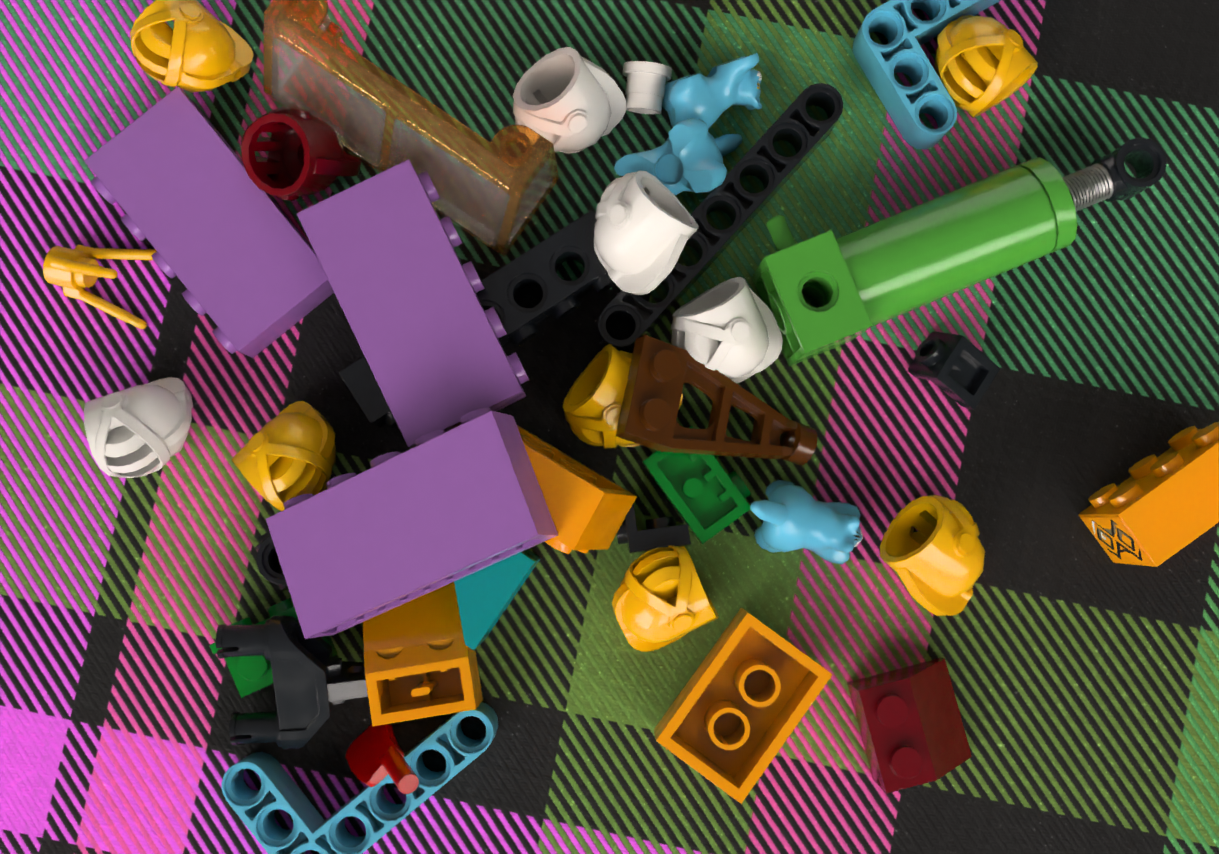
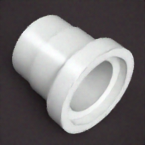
(645, 86)

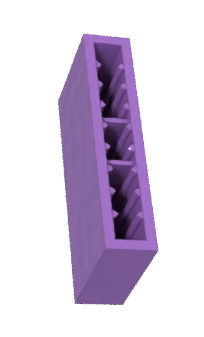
(210, 224)
(413, 301)
(410, 523)

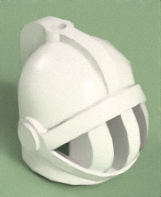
(568, 100)
(640, 231)
(728, 330)
(138, 427)

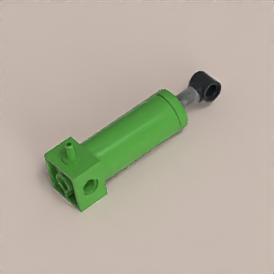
(935, 247)

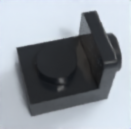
(954, 367)
(658, 533)

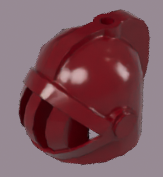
(302, 154)

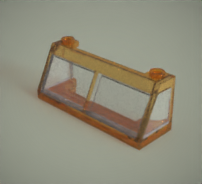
(481, 183)

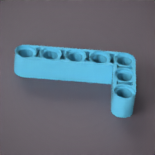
(905, 55)
(369, 805)

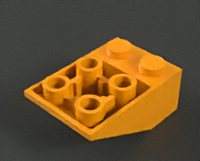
(420, 661)

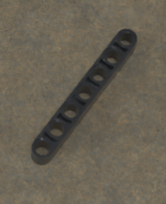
(739, 204)

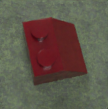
(910, 724)

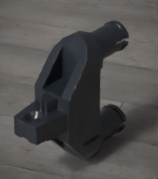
(304, 681)

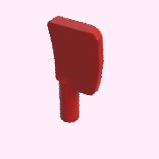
(377, 755)

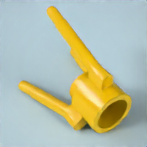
(78, 269)

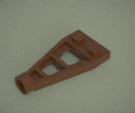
(654, 399)

